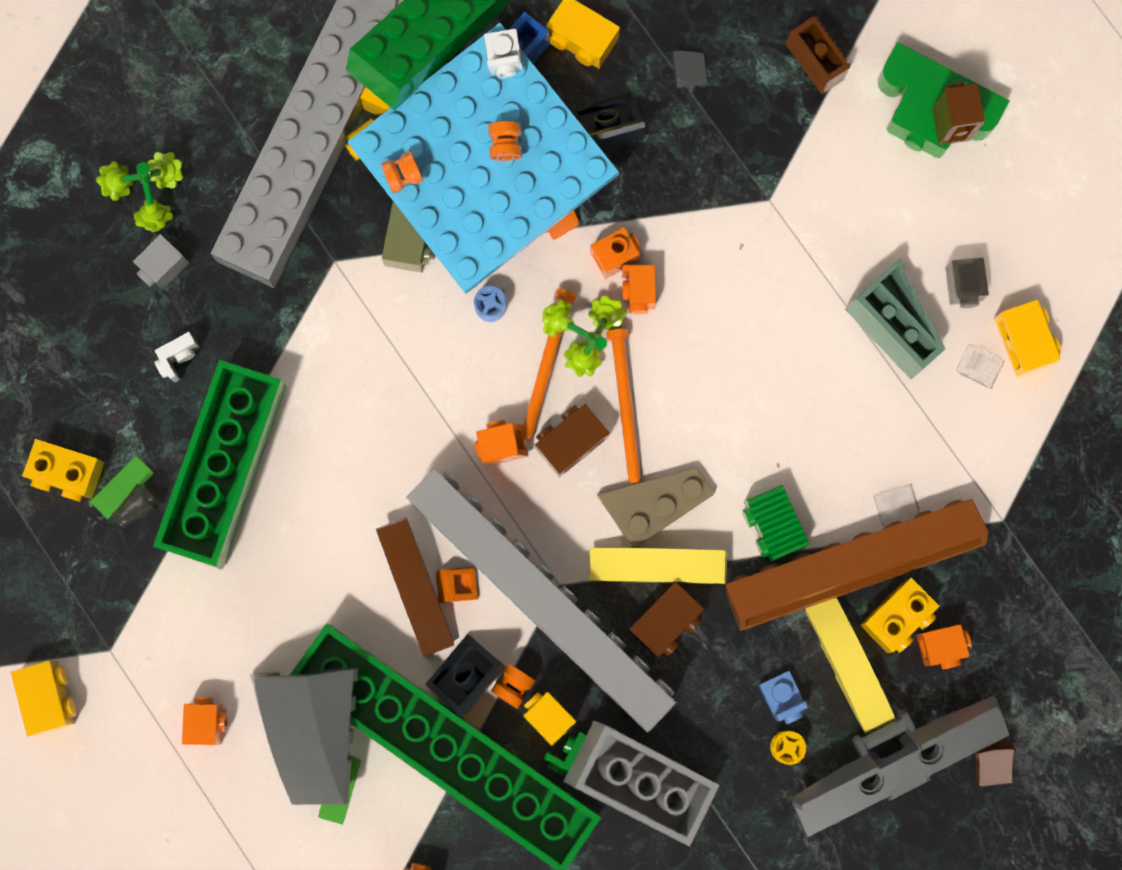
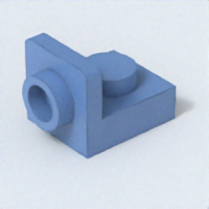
(783, 698)

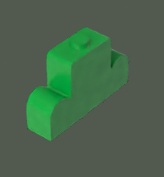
(920, 85)

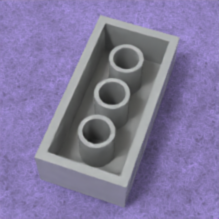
(641, 783)

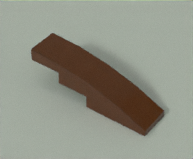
(415, 586)

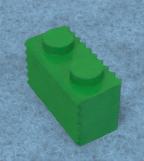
(775, 523)

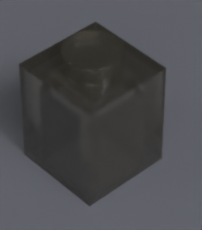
(966, 282)

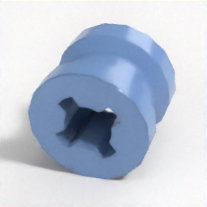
(491, 298)

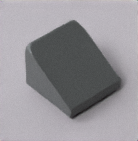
(689, 69)

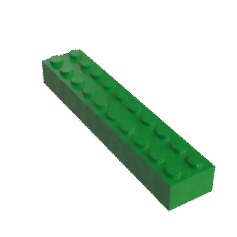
(455, 753)

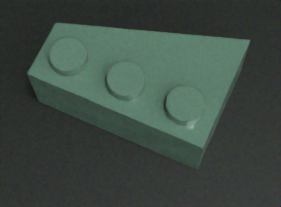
(896, 321)

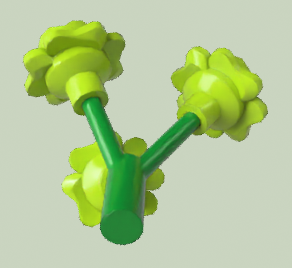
(162, 169)
(584, 357)

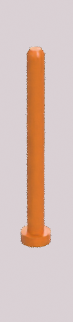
(618, 338)
(544, 372)

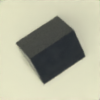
(612, 122)
(465, 676)

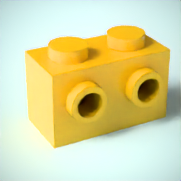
(62, 469)
(900, 616)

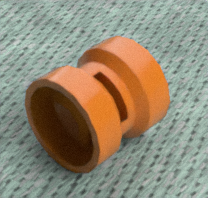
(505, 141)
(408, 168)
(518, 680)

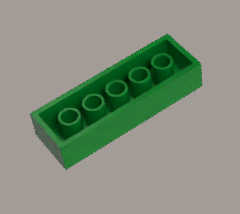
(416, 43)
(220, 464)

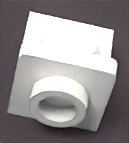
(503, 53)
(178, 350)

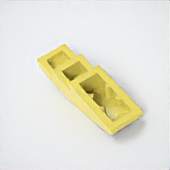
(658, 565)
(850, 665)

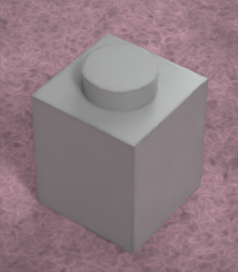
(160, 263)

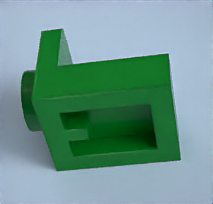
(571, 750)

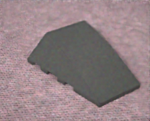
(309, 732)

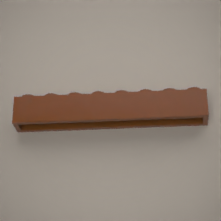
(856, 563)

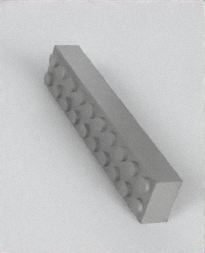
(300, 149)
(540, 600)

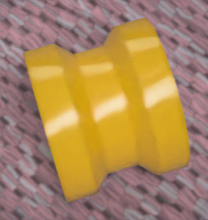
(793, 745)

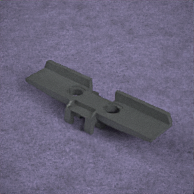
(955, 739)

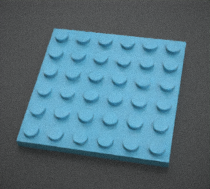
(470, 206)

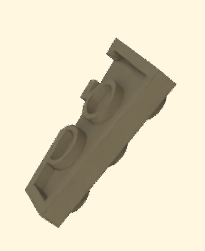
(654, 504)

